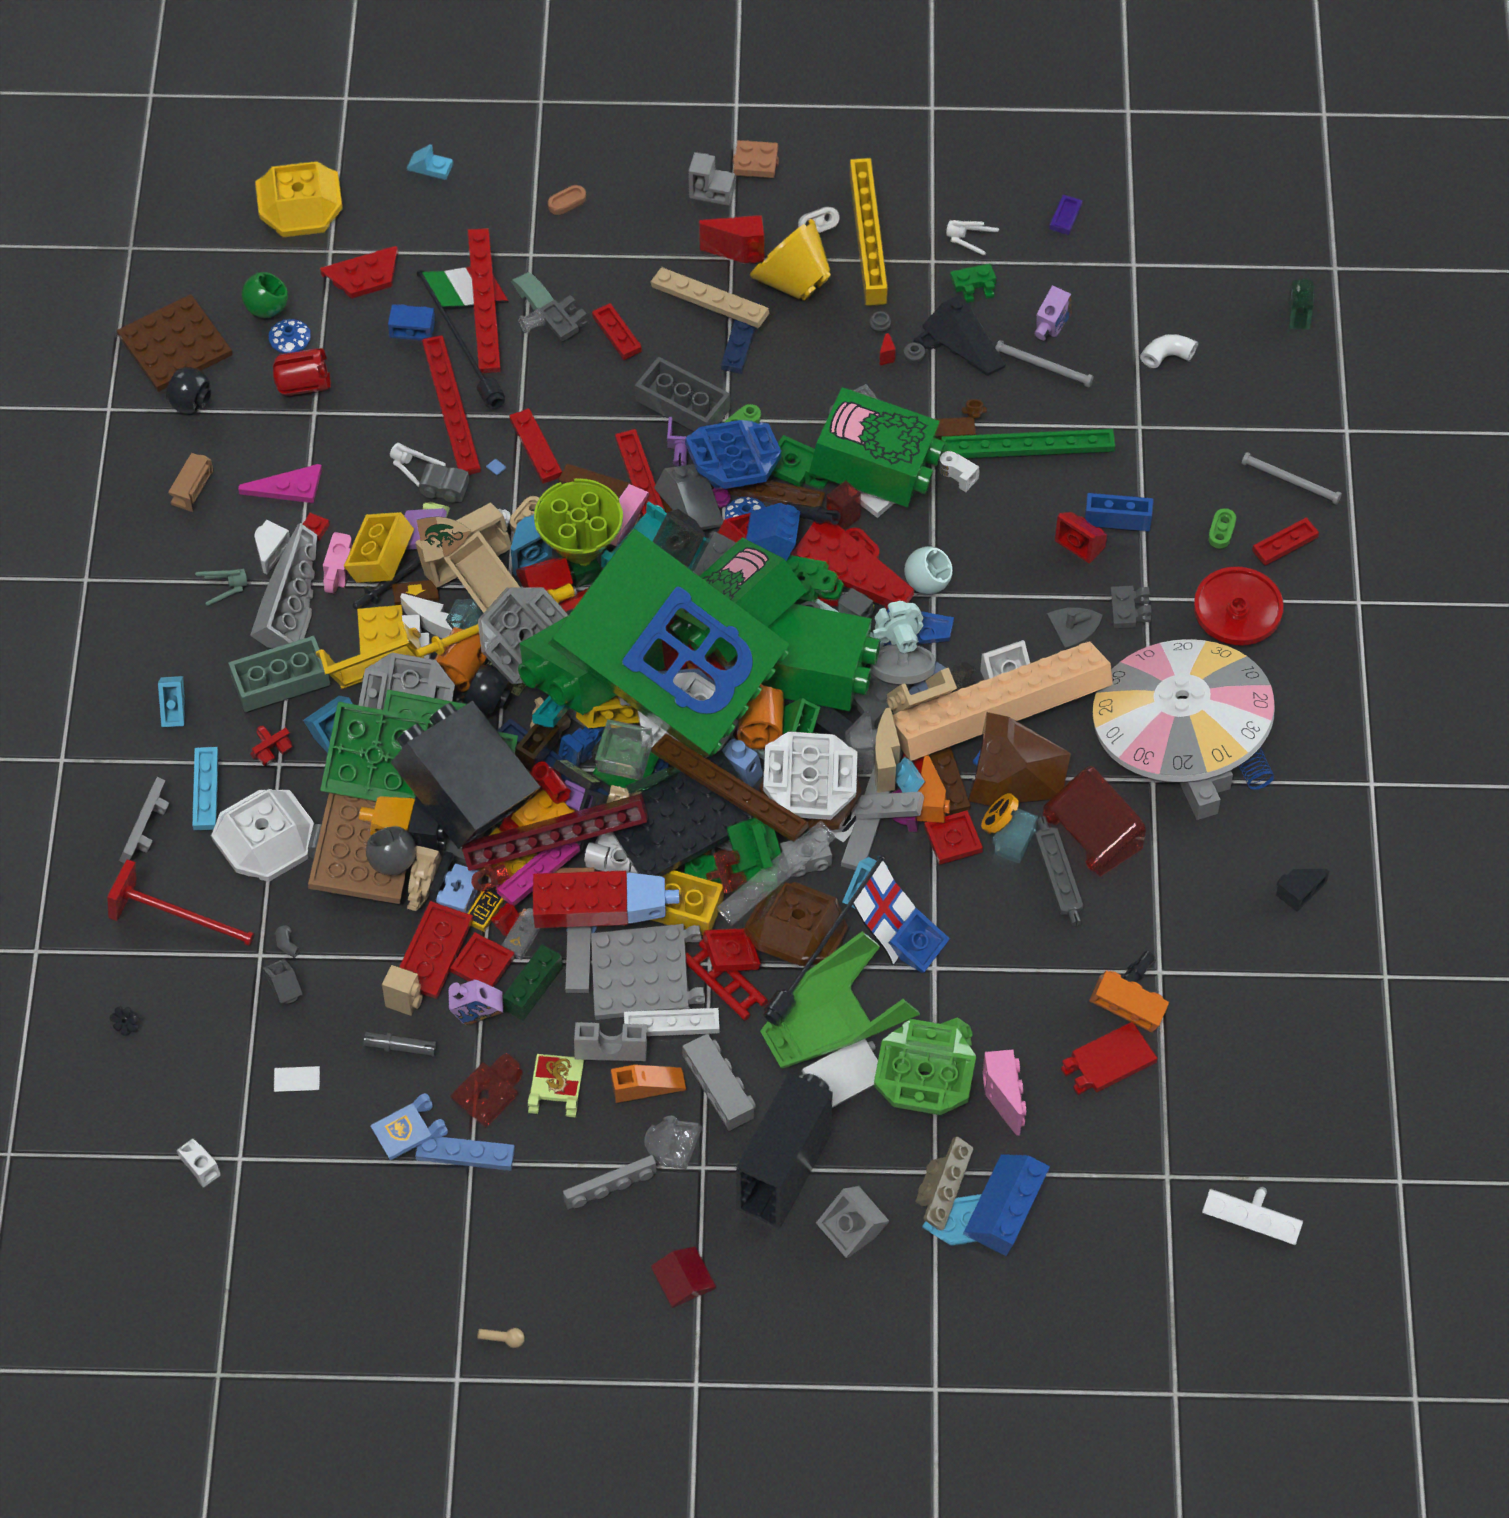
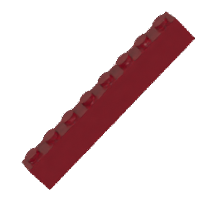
(555, 832)

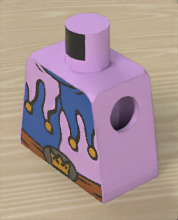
(1053, 313)
(474, 1001)

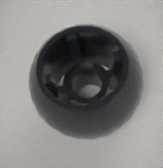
(188, 390)
(488, 689)

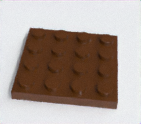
(174, 339)

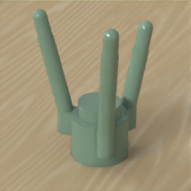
(235, 578)

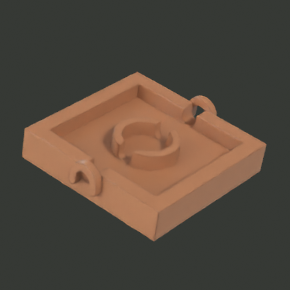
(755, 159)

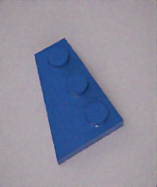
(935, 628)

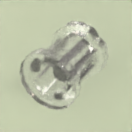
(531, 320)

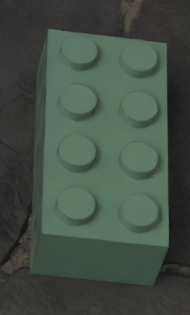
(278, 674)

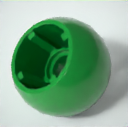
(264, 295)

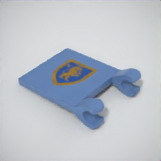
(407, 1129)

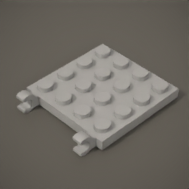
(642, 970)

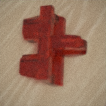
(724, 860)
(496, 874)

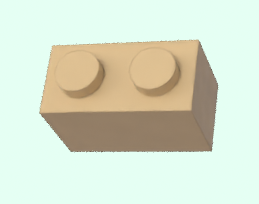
(402, 990)

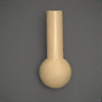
(513, 1337)

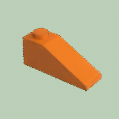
(935, 802)

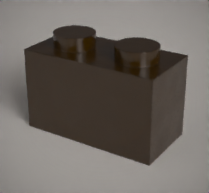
(537, 745)

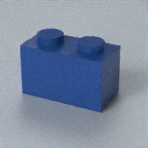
(411, 322)

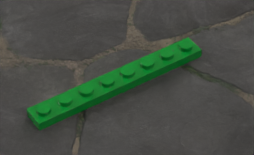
(1031, 443)

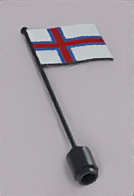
(882, 910)

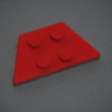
(363, 273)

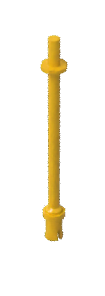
(439, 644)

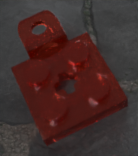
(497, 1080)

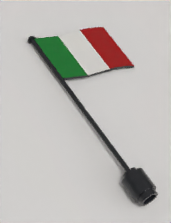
(454, 290)

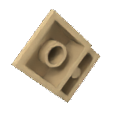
(886, 753)

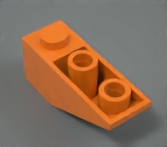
(645, 1081)

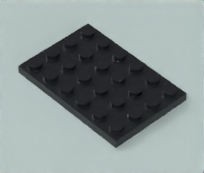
(681, 823)

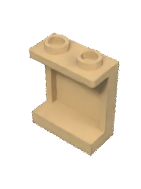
(938, 685)

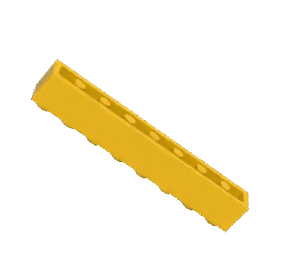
(868, 232)

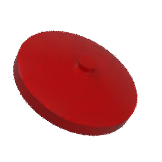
(1238, 605)

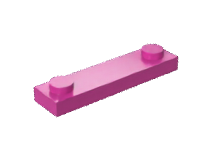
(547, 861)

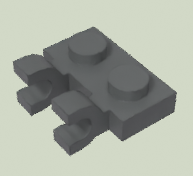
(558, 319)
(1124, 609)

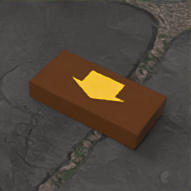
(420, 589)

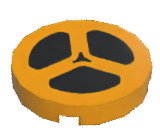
(999, 813)

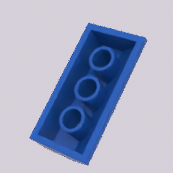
(1006, 1201)

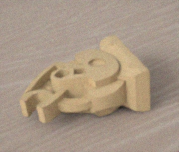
(422, 875)

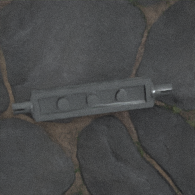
(1058, 871)

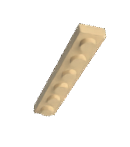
(710, 297)

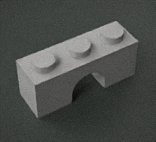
(594, 1045)

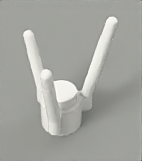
(958, 229)
(402, 454)

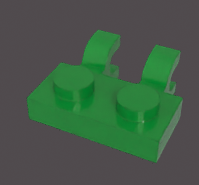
(974, 277)

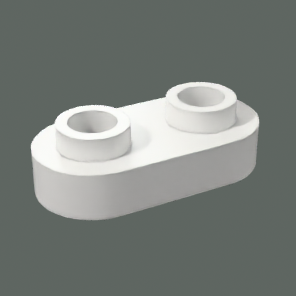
(818, 217)

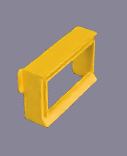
(352, 670)

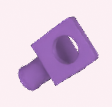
(678, 443)

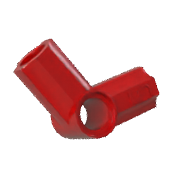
(551, 782)

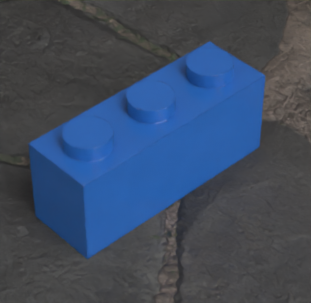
(1119, 511)

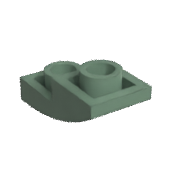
(531, 288)

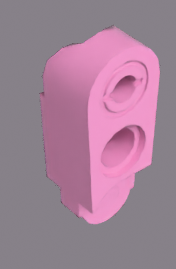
(334, 572)

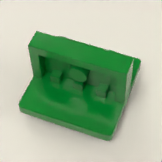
(754, 843)

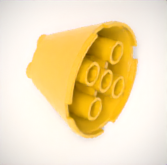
(795, 264)

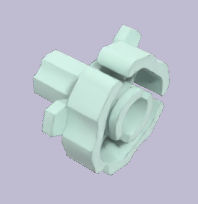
(901, 625)

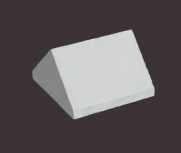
(1004, 659)

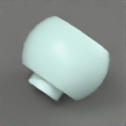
(928, 570)

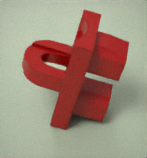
(262, 750)

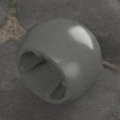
(391, 850)

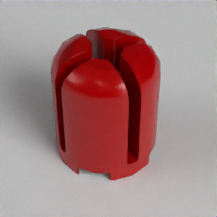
(301, 372)

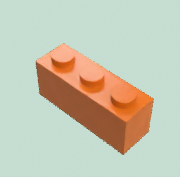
(1129, 1000)

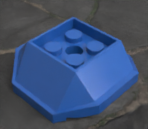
(734, 453)

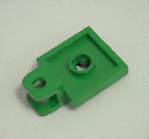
(798, 471)
(817, 578)

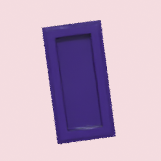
(1065, 214)

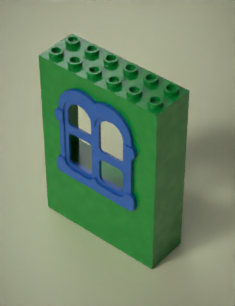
(630, 610)

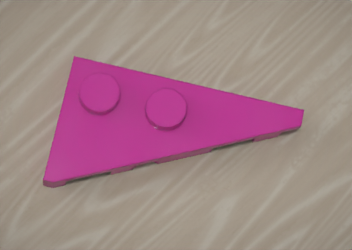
(293, 485)

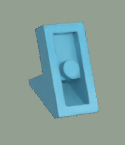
(426, 163)

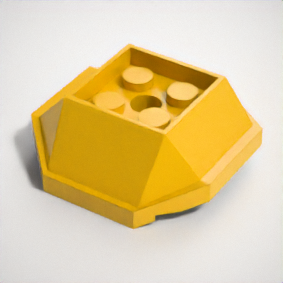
(299, 198)

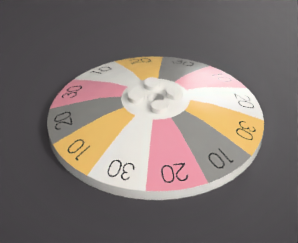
(1190, 738)

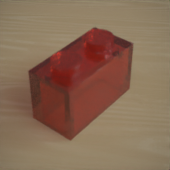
(846, 501)

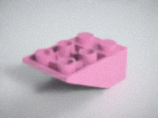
(1004, 1087)

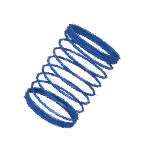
(1258, 774)

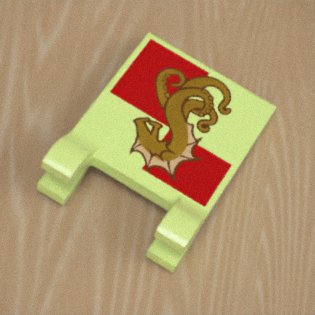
(556, 1080)

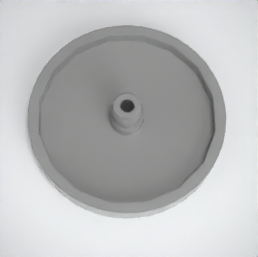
(901, 667)

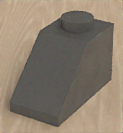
(283, 981)

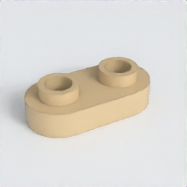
(523, 511)

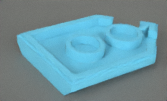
(957, 1221)

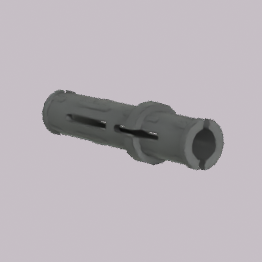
(397, 1043)

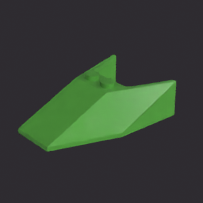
(827, 1009)

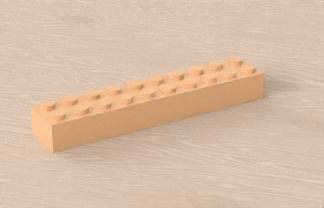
(1011, 694)

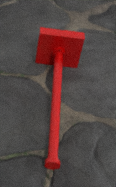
(123, 891)

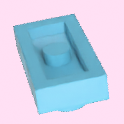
(908, 776)

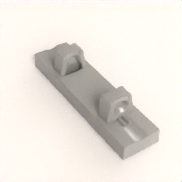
(152, 803)

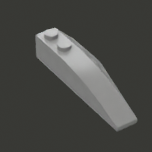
(286, 602)

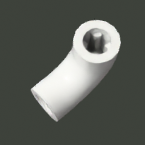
(1168, 346)

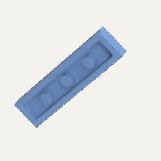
(467, 1153)

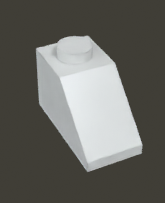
(270, 543)

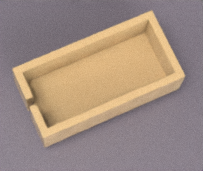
(489, 523)
(480, 570)

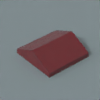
(682, 1276)

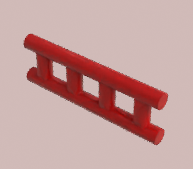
(725, 992)

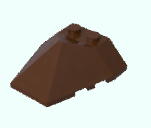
(1017, 763)

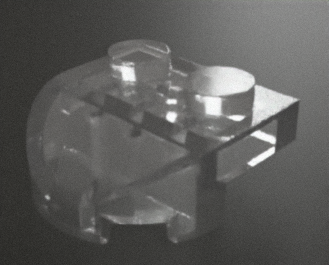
(672, 1142)

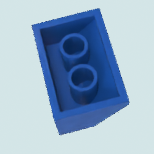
(774, 528)

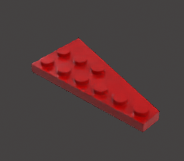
(853, 563)

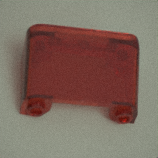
(1097, 820)

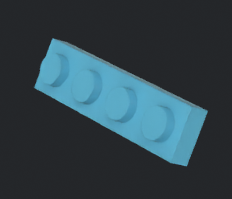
(205, 788)

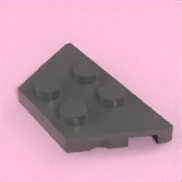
(876, 698)

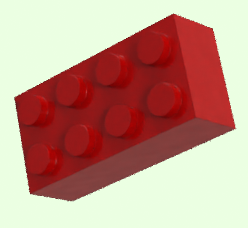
(580, 899)

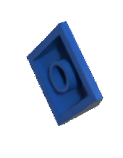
(918, 941)

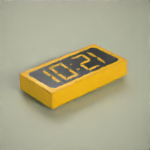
(485, 908)

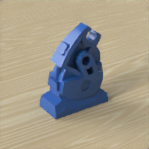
(579, 745)

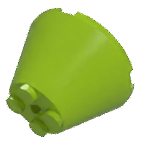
(578, 519)

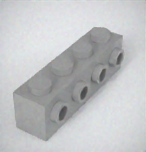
(718, 1081)

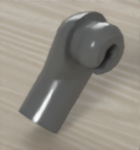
(283, 941)

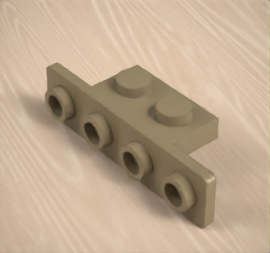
(943, 1182)

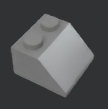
(852, 1221)

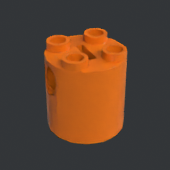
(462, 660)
(763, 719)

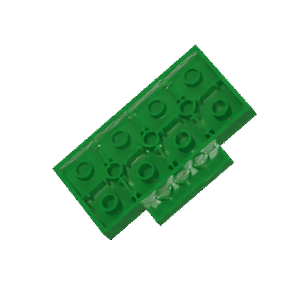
(366, 743)

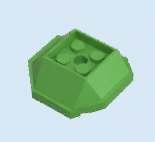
(927, 1048)

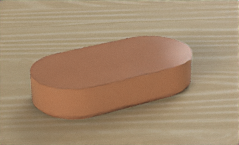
(567, 200)

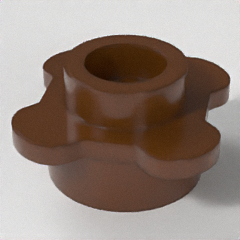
(974, 408)

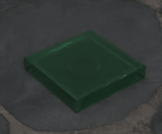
(652, 780)

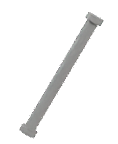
(1087, 380)
(1248, 459)

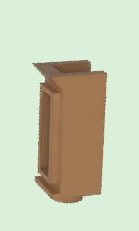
(190, 481)

